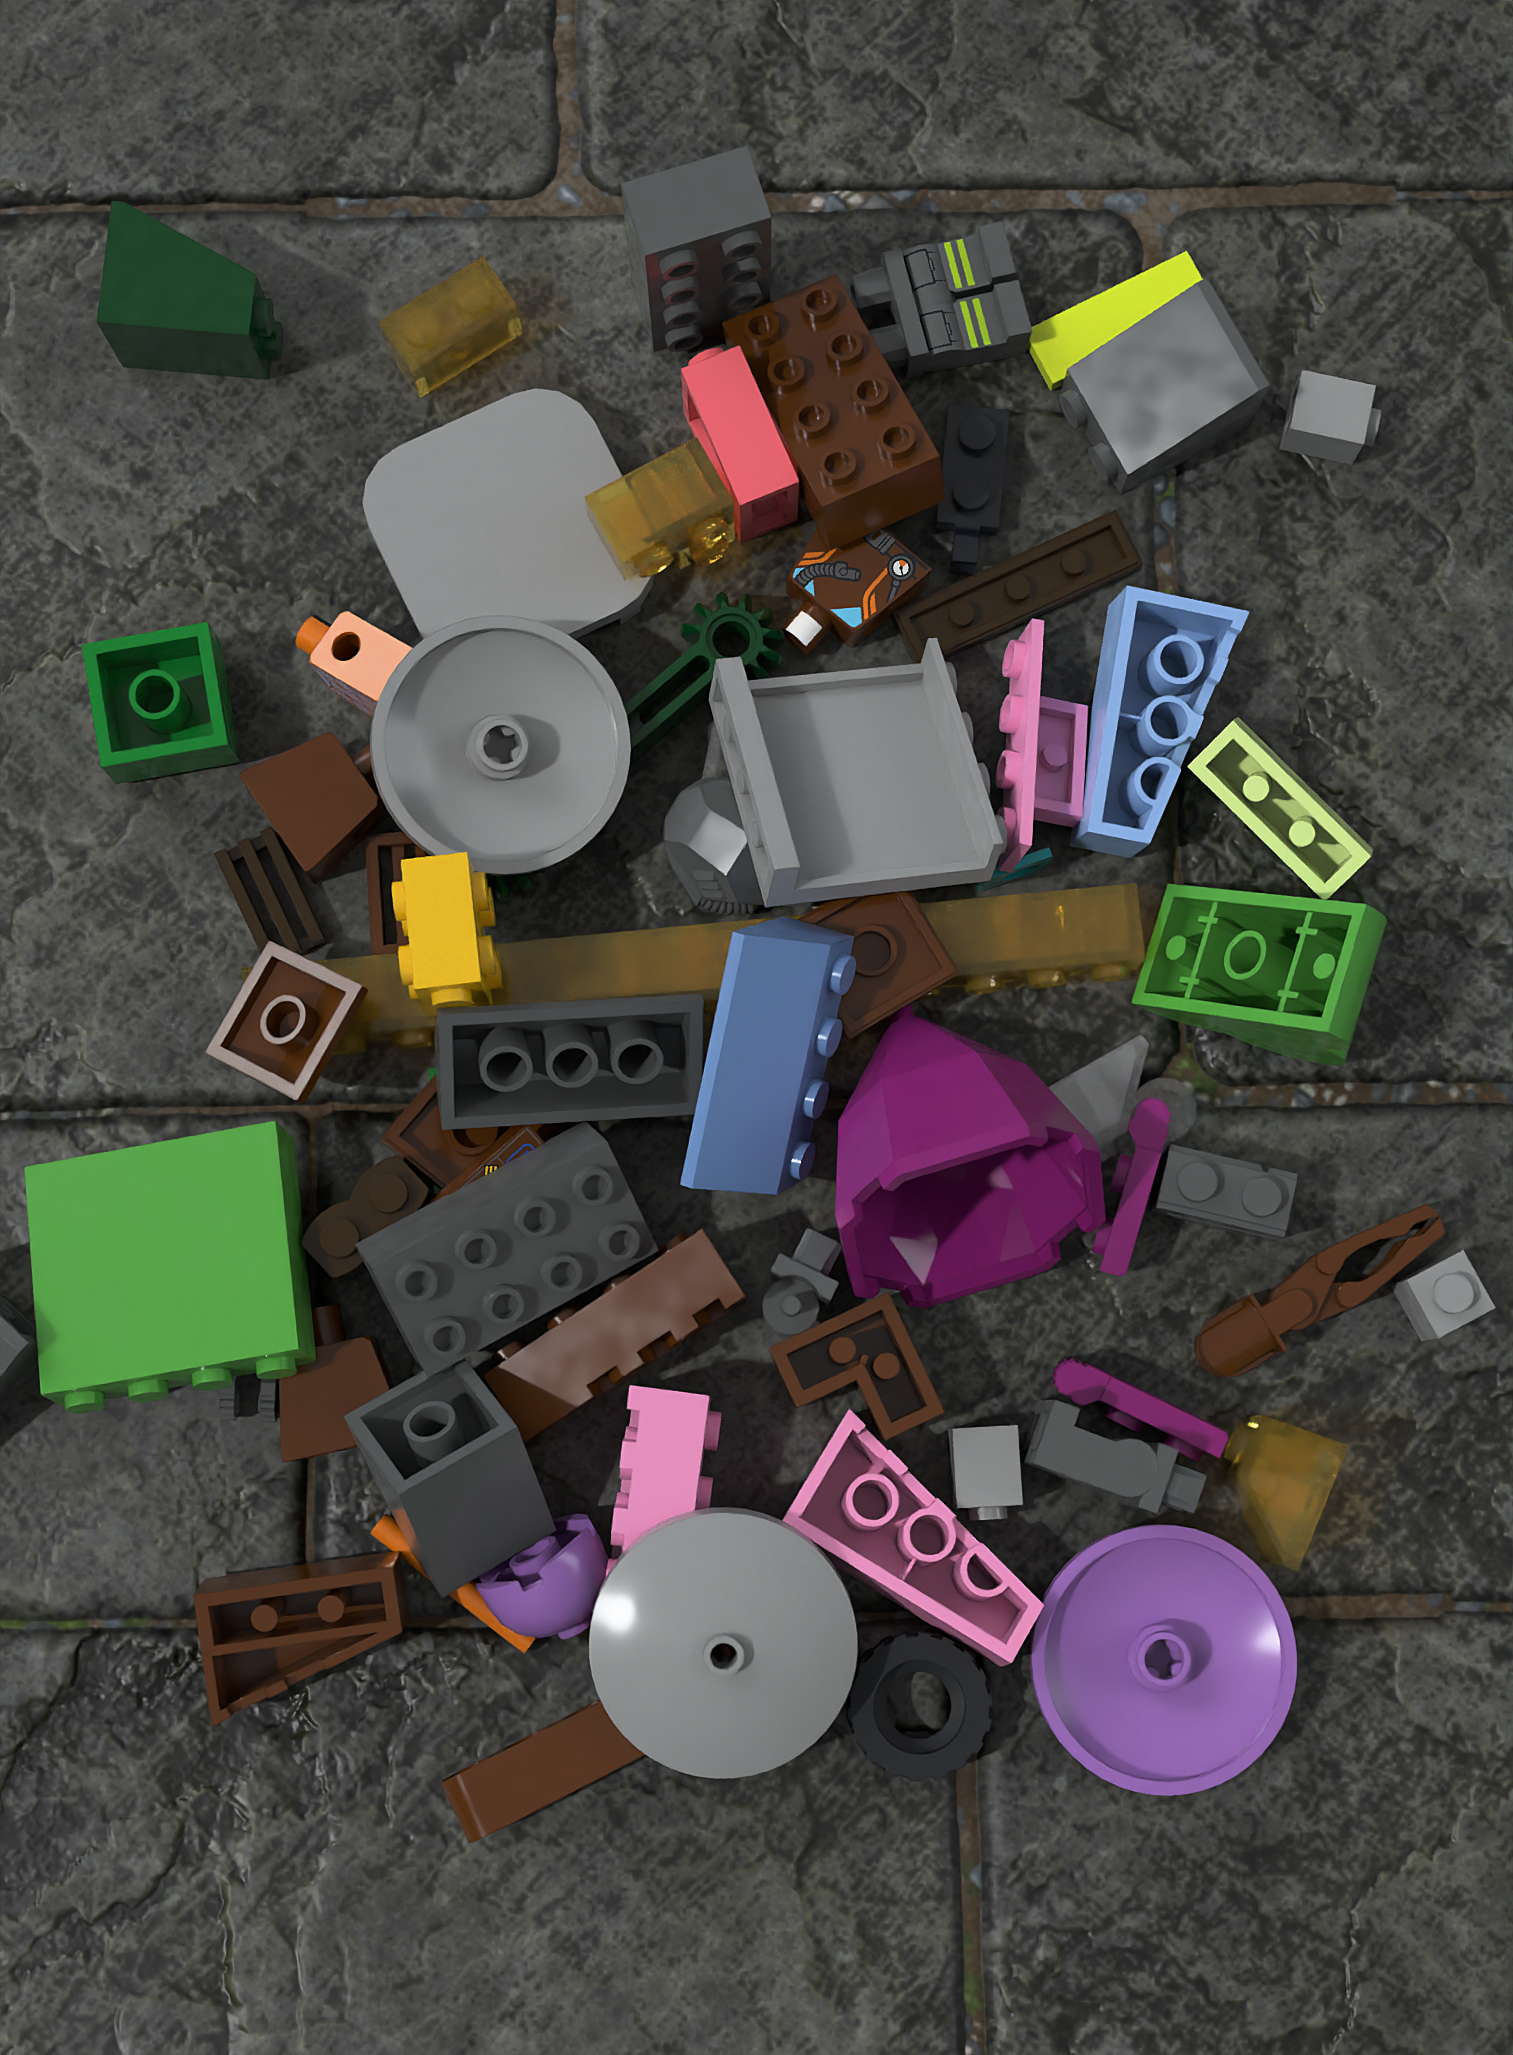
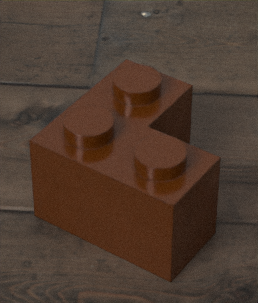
(867, 1349)

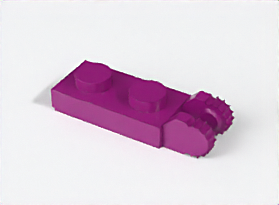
(1134, 1181)
(1135, 1406)

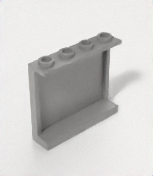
(856, 780)

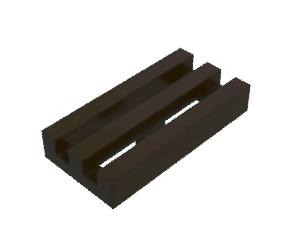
(248, 850)

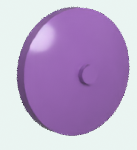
(1163, 1659)

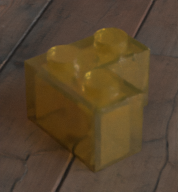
(664, 511)

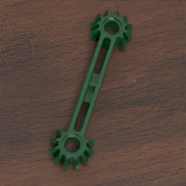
(698, 658)

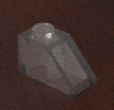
(1105, 1093)

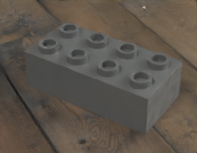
(697, 247)
(507, 1248)

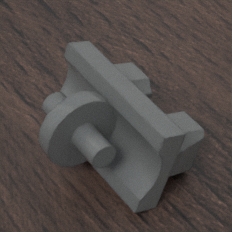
(801, 1284)

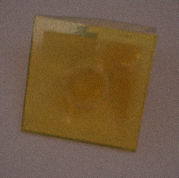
(1281, 1484)

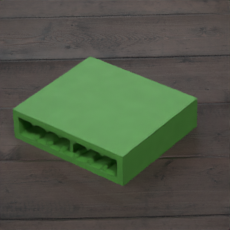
(169, 1267)

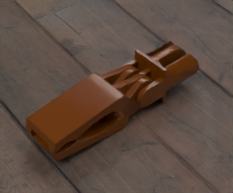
(1250, 1331)

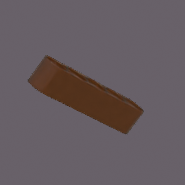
(541, 1768)

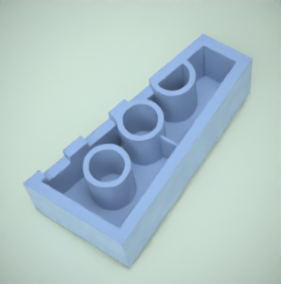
(1147, 707)

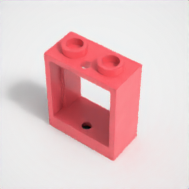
(740, 440)

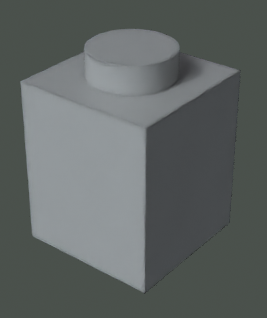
(1330, 417)
(1442, 1296)
(985, 1470)

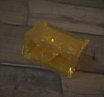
(451, 326)

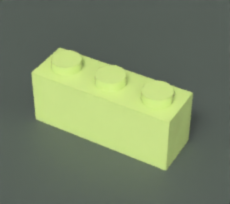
(1281, 809)

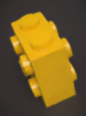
(445, 916)

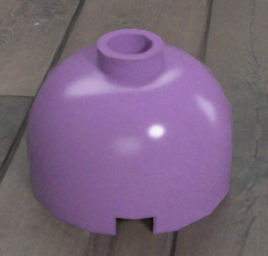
(550, 1583)

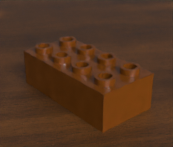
(838, 412)

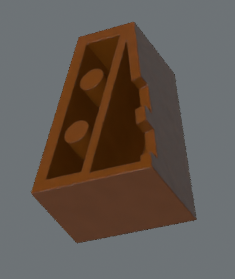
(292, 1622)

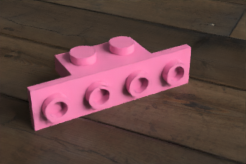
(1043, 753)

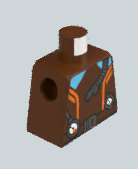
(850, 588)

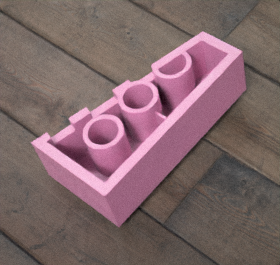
(662, 1461)
(909, 1545)

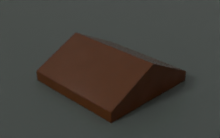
(286, 1022)

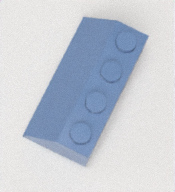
(768, 1057)

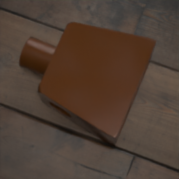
(318, 800)
(325, 1391)

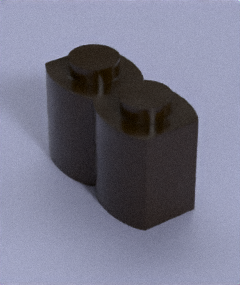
(378, 1200)

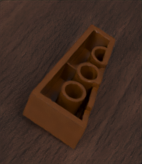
(614, 1335)

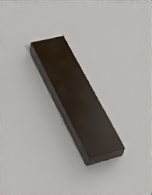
(1019, 588)

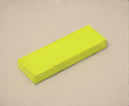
(1089, 325)

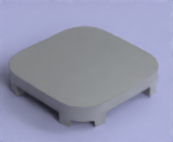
(498, 519)

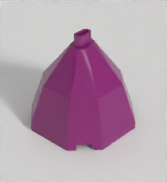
(957, 1169)

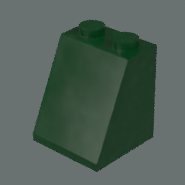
(181, 304)

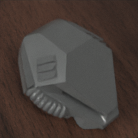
(711, 849)

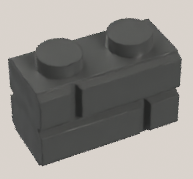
(1222, 1193)

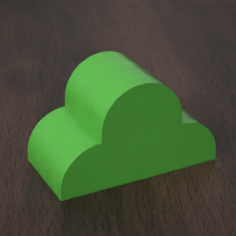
(1262, 968)

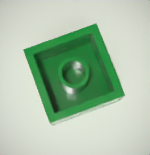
(160, 703)

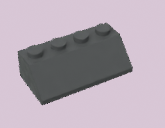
(568, 1061)

